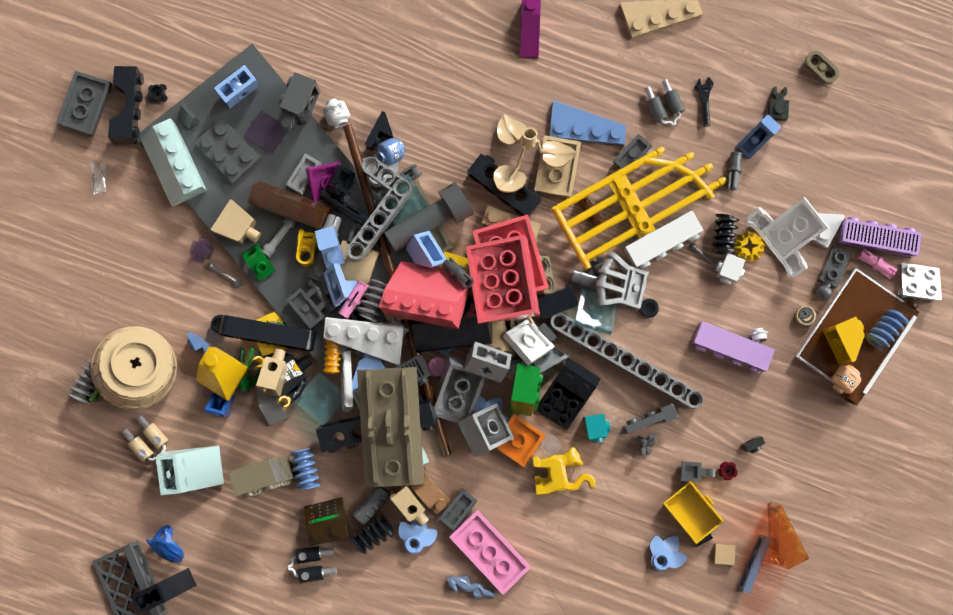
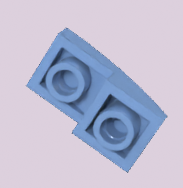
(197, 343)

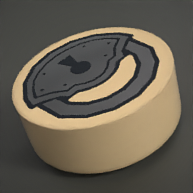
(805, 315)

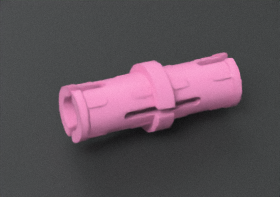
(877, 263)
(345, 309)

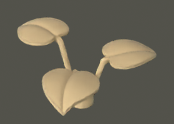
(512, 131)

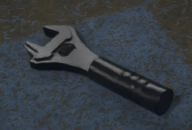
(704, 91)

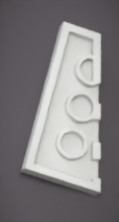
(368, 337)

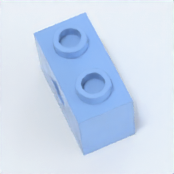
(237, 86)

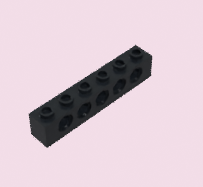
(327, 432)

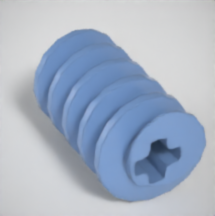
(885, 328)
(304, 468)

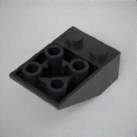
(568, 393)

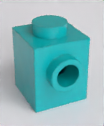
(596, 427)

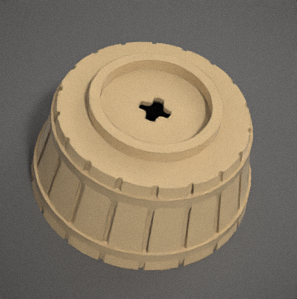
(129, 386)

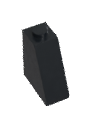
(163, 591)

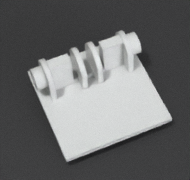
(920, 282)

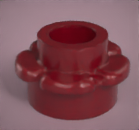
(731, 474)

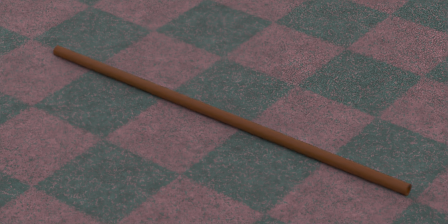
(390, 269)

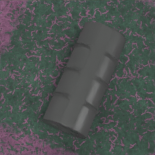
(585, 281)
(371, 504)

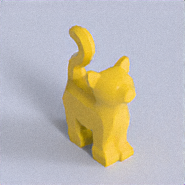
(557, 476)

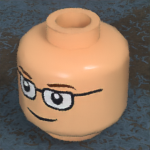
(845, 379)

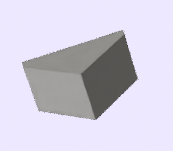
(270, 409)

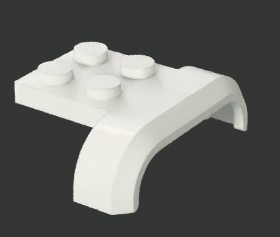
(789, 233)

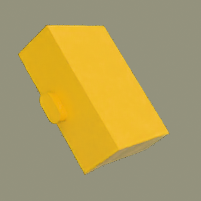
(693, 512)

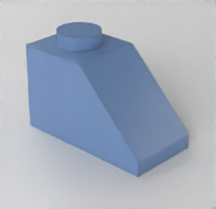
(758, 136)

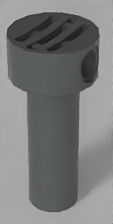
(450, 206)

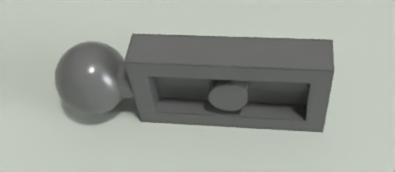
(832, 272)

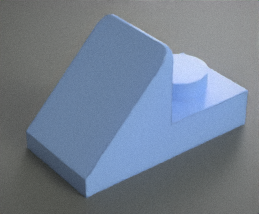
(329, 246)
(337, 285)

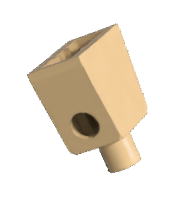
(236, 224)
(271, 381)
(403, 498)

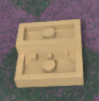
(357, 270)

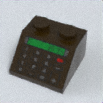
(326, 521)

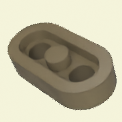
(823, 66)

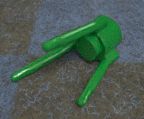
(246, 381)

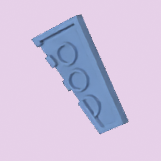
(584, 127)

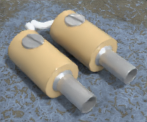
(139, 447)

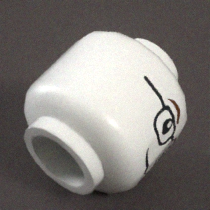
(336, 113)

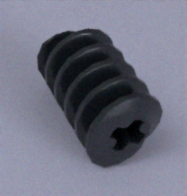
(725, 234)
(373, 534)

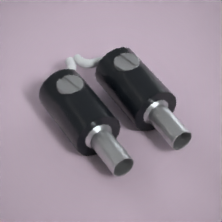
(314, 573)

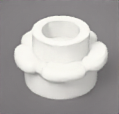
(758, 335)

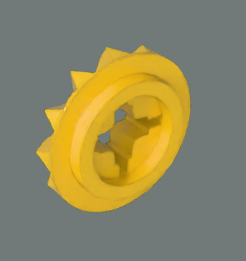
(744, 253)

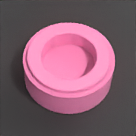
(436, 366)

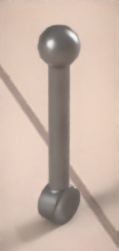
(693, 247)
(238, 283)

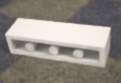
(663, 239)

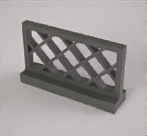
(142, 577)

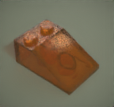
(785, 544)

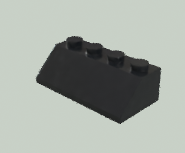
(435, 337)

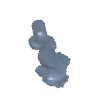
(477, 589)

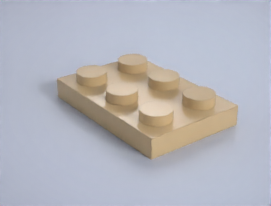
(557, 180)

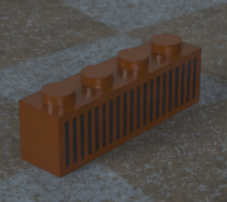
(288, 204)

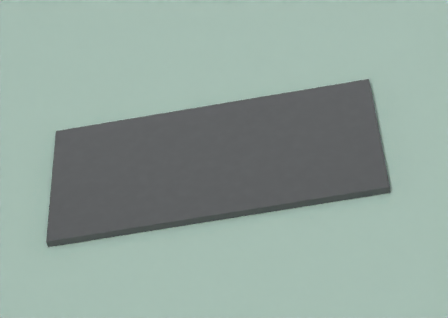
(276, 171)

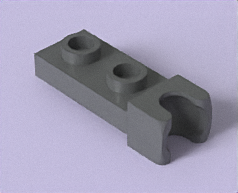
(665, 414)

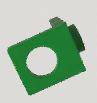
(258, 262)

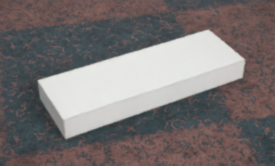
(346, 382)

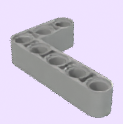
(381, 210)

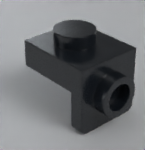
(340, 180)

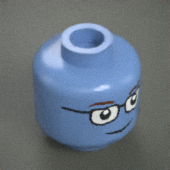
(390, 151)

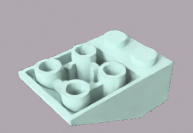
(189, 469)

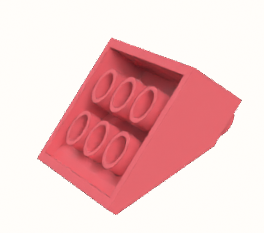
(513, 228)
(503, 280)
(424, 295)

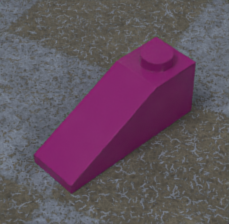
(530, 28)

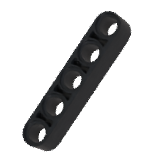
(267, 333)

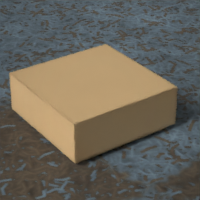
(724, 554)

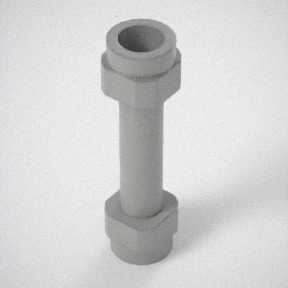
(269, 249)

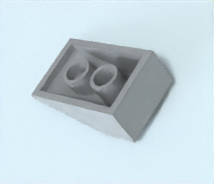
(457, 391)

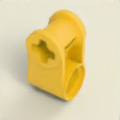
(306, 244)

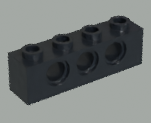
(477, 173)

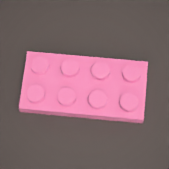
(490, 552)

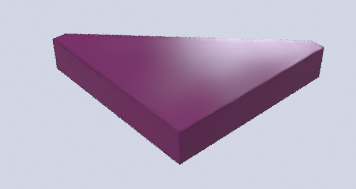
(318, 178)

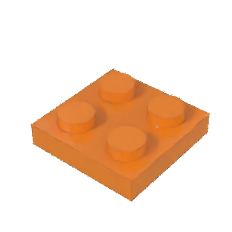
(525, 440)

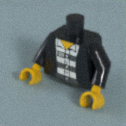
(295, 377)

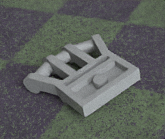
(631, 286)

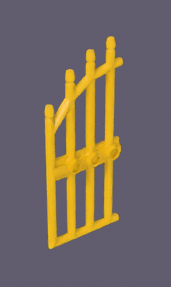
(630, 203)

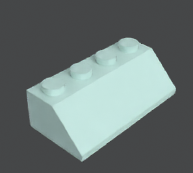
(172, 162)

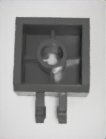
(298, 100)

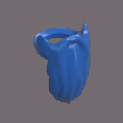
(165, 546)

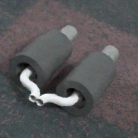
(656, 107)

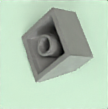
(485, 430)

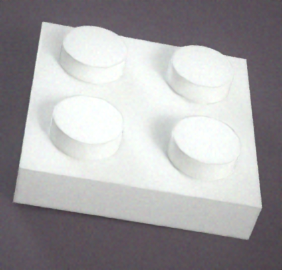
(528, 342)

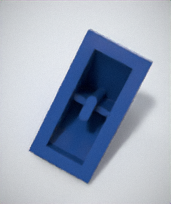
(218, 406)

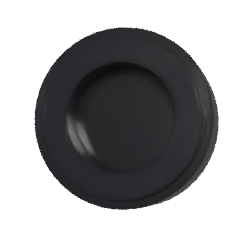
(649, 308)

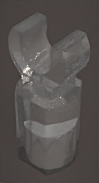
(98, 178)

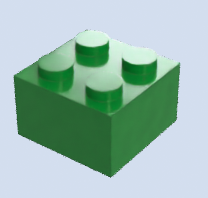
(525, 388)

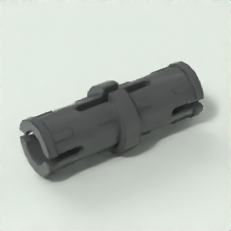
(458, 273)

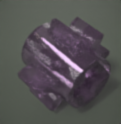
(201, 250)

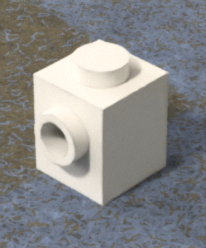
(730, 269)

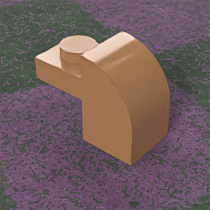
(431, 494)

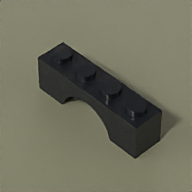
(124, 127)

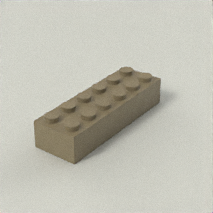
(262, 476)

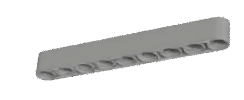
(635, 362)

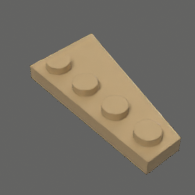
(655, 15)

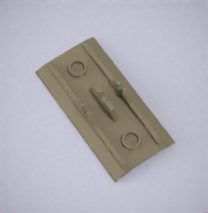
(390, 426)

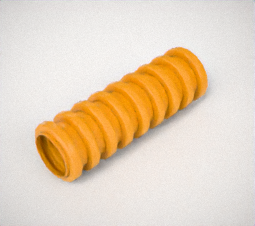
(332, 357)

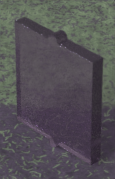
(266, 132)

